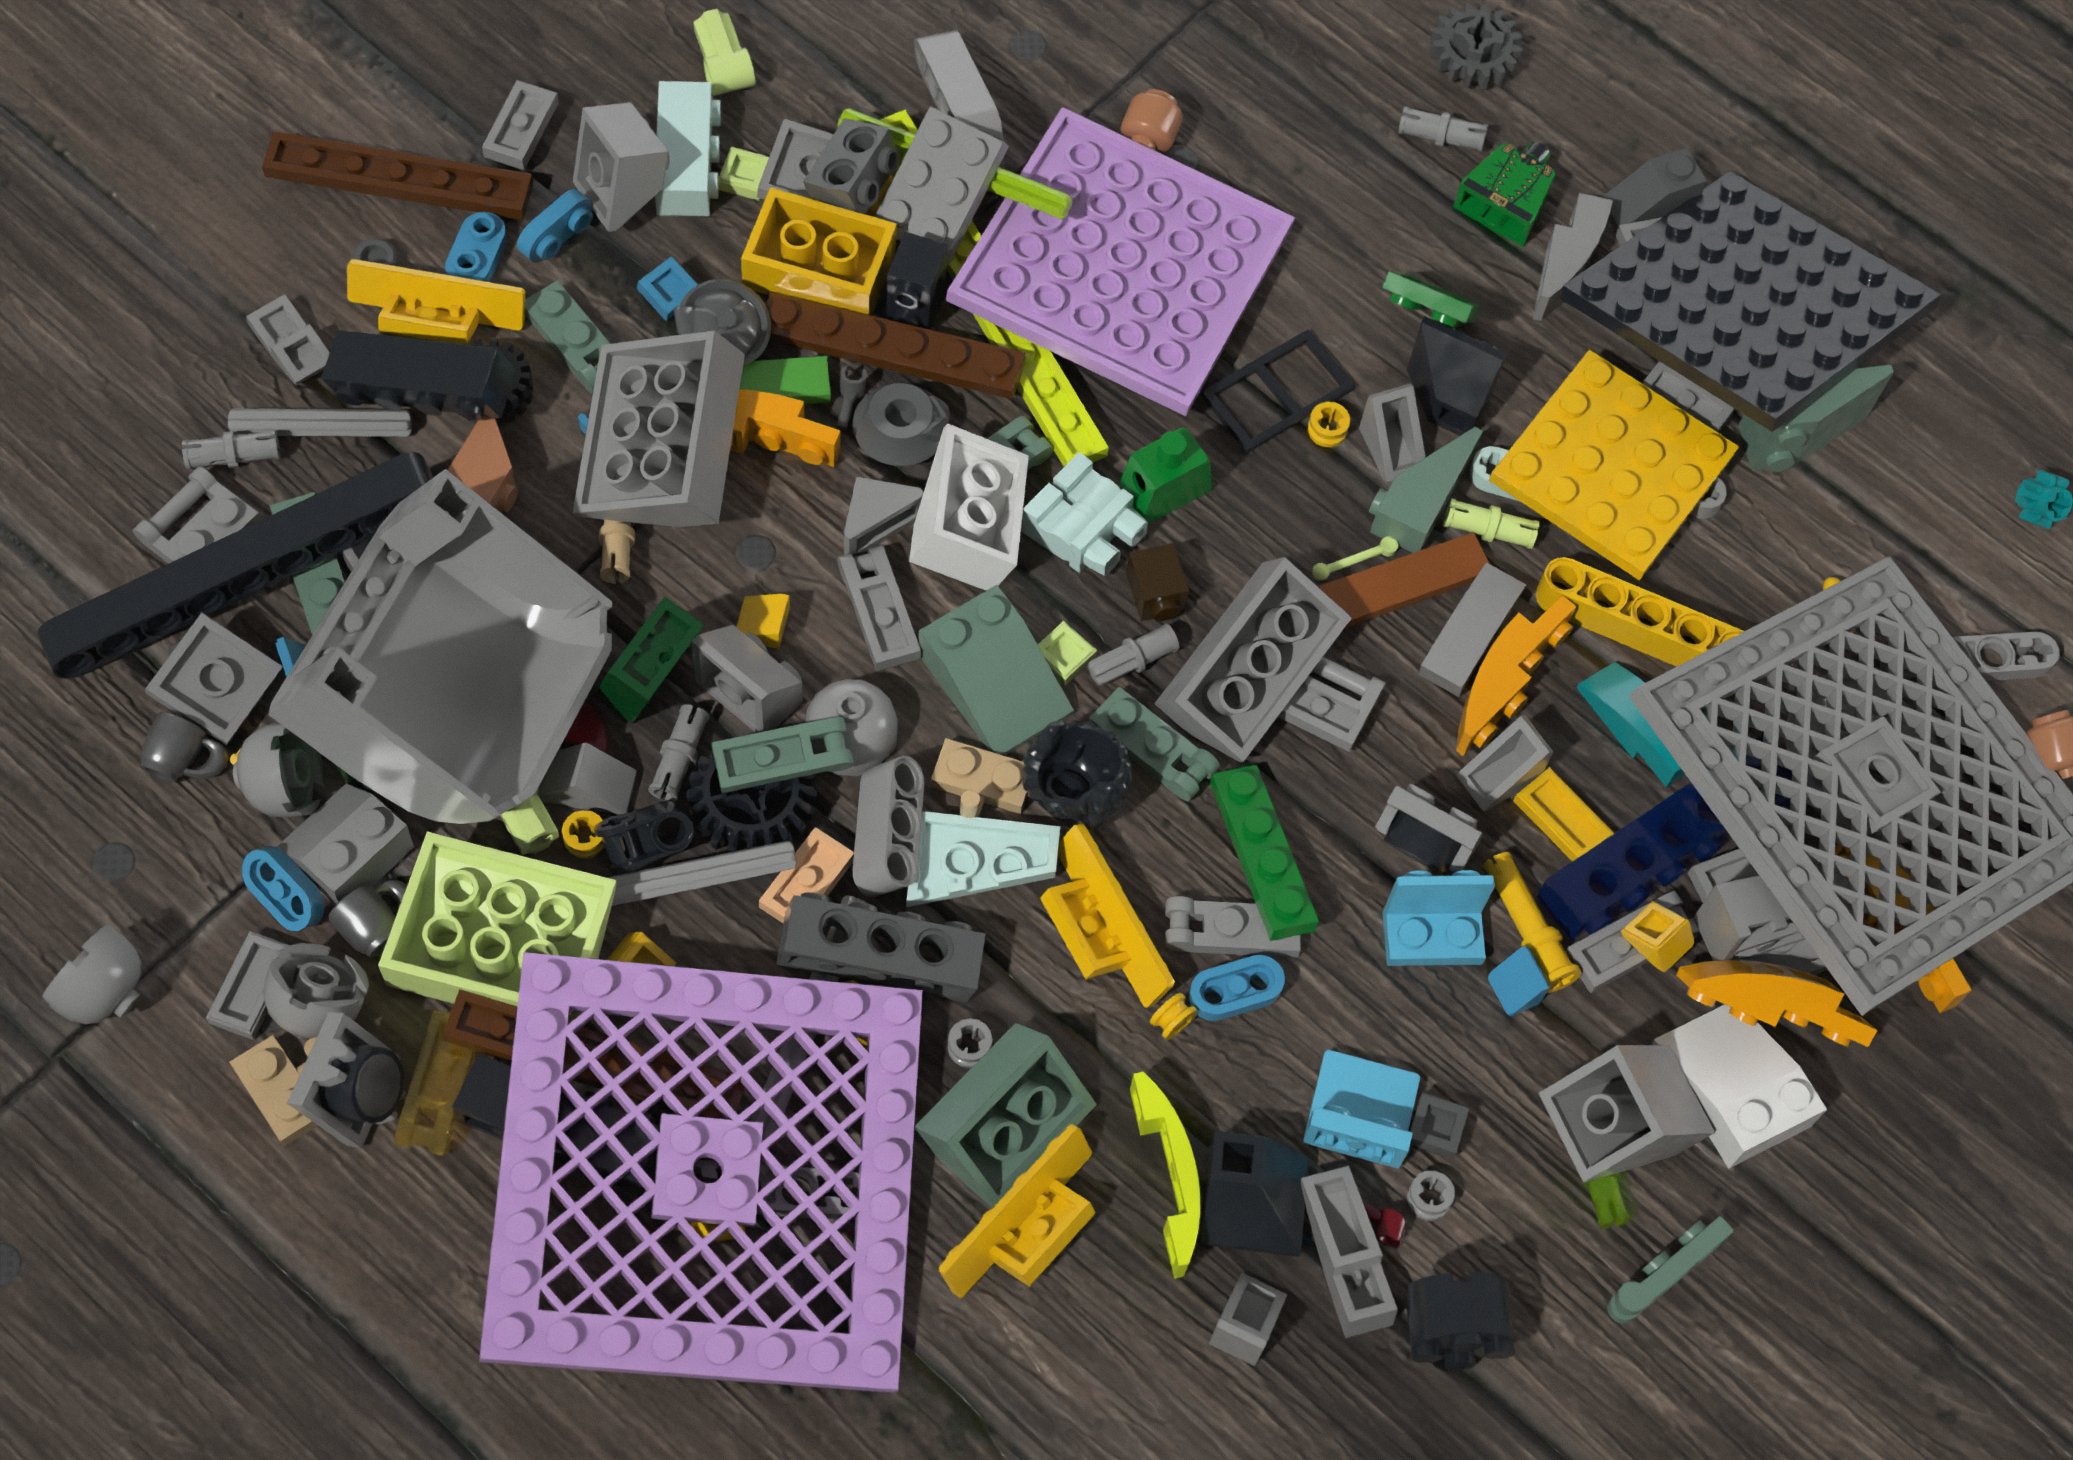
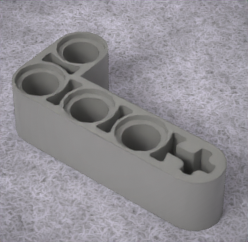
(956, 82)

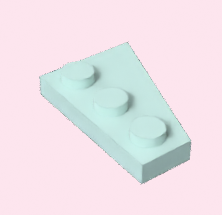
(979, 856)

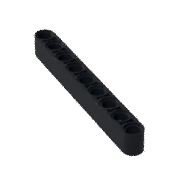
(229, 568)

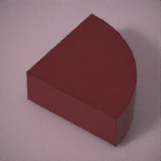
(587, 729)

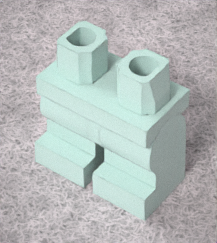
(1082, 516)

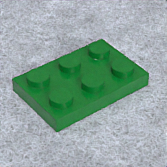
(1416, 293)

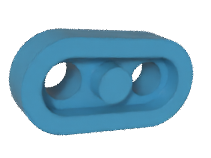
(555, 225)
(477, 248)
(287, 892)
(1233, 986)

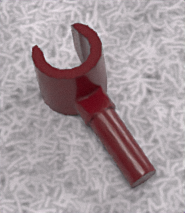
(1389, 1226)

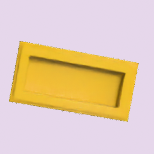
(1562, 815)

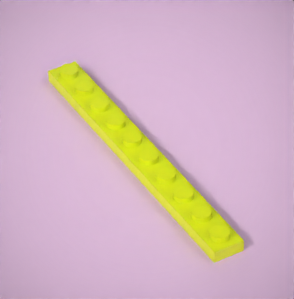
(1042, 380)

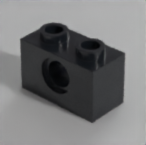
(916, 281)

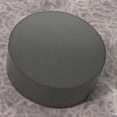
(376, 251)

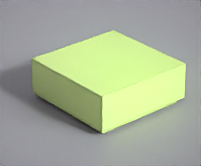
(742, 173)
(1066, 652)

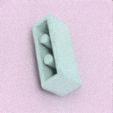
(685, 128)

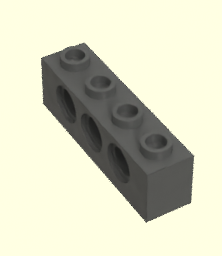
(856, 959)

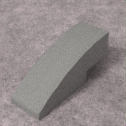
(1570, 250)
(1471, 629)
(1348, 1252)

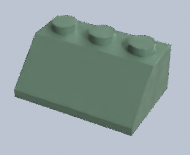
(1005, 1112)

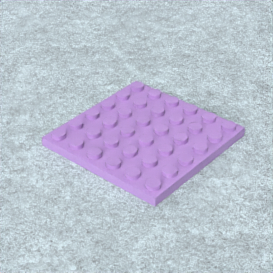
(1136, 274)

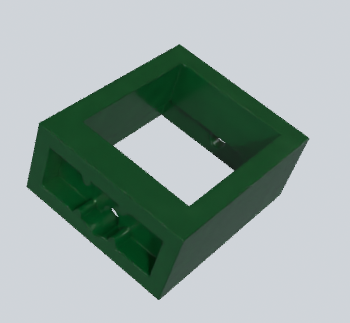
(648, 659)

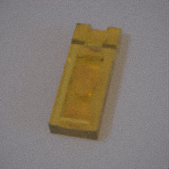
(433, 1089)

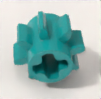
(2044, 499)

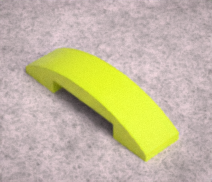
(1157, 1115)

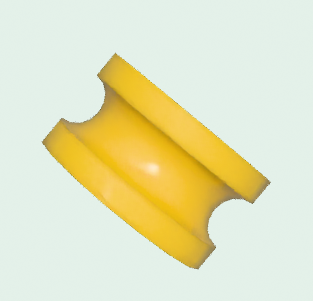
(1330, 411)
(572, 824)
(1173, 1016)

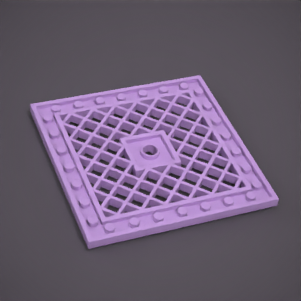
(885, 1016)

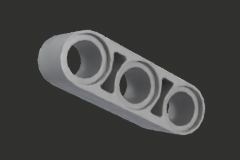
(888, 826)

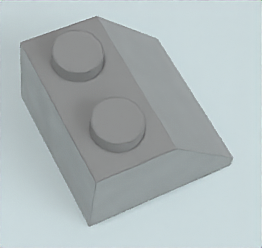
(618, 162)
(746, 678)
(348, 843)

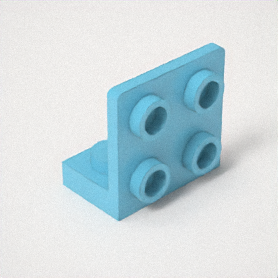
(1436, 919)
(1362, 1109)

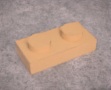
(818, 869)

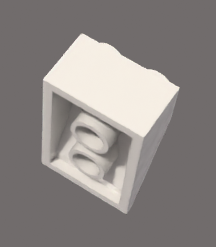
(971, 510)
(1743, 1084)

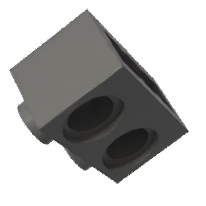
(853, 166)

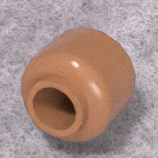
(1152, 120)
(2054, 741)

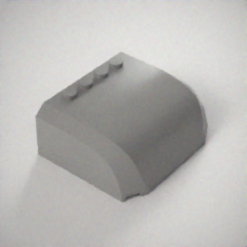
(449, 659)

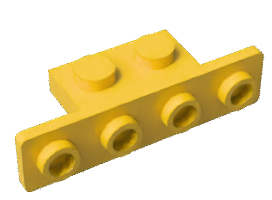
(433, 303)
(1100, 921)
(1029, 1222)

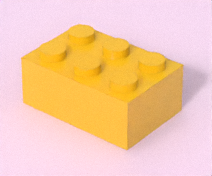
(818, 252)

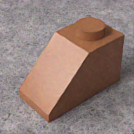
(486, 466)

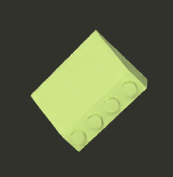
(478, 912)

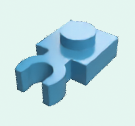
(666, 287)

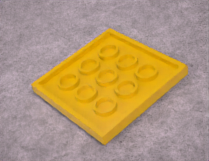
(1613, 464)

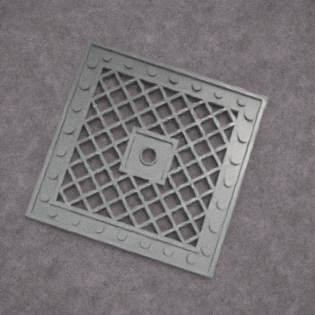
(1866, 960)

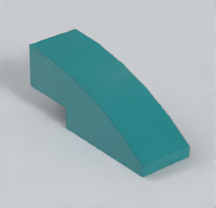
(1609, 697)

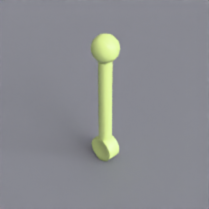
(1387, 547)

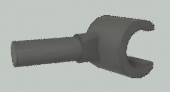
(851, 391)

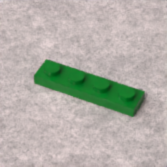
(1264, 853)

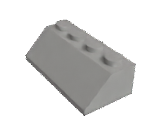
(1253, 659)

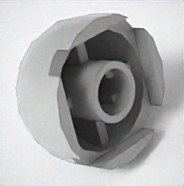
(867, 717)
(278, 772)
(97, 980)
(310, 983)

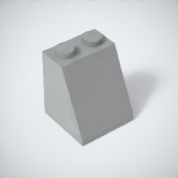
(1626, 1110)

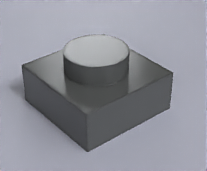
(1438, 1125)

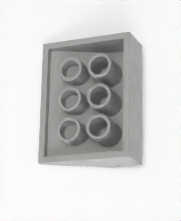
(660, 430)

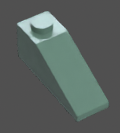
(1421, 493)

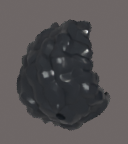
(1078, 772)

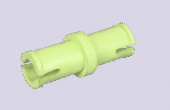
(1491, 523)

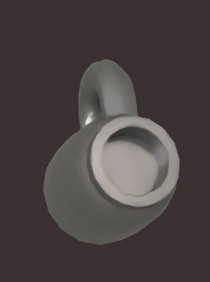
(173, 747)
(366, 918)

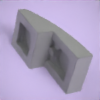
(289, 339)

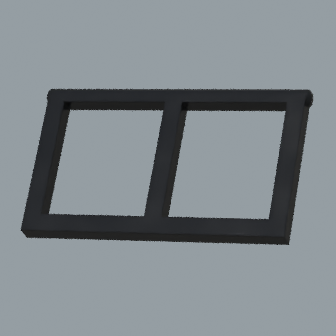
(1259, 367)

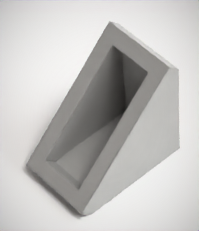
(1393, 430)
(878, 512)
(1506, 764)
(588, 781)
(1248, 1319)

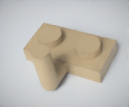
(979, 778)
(270, 1082)

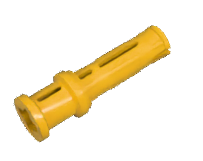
(1537, 936)

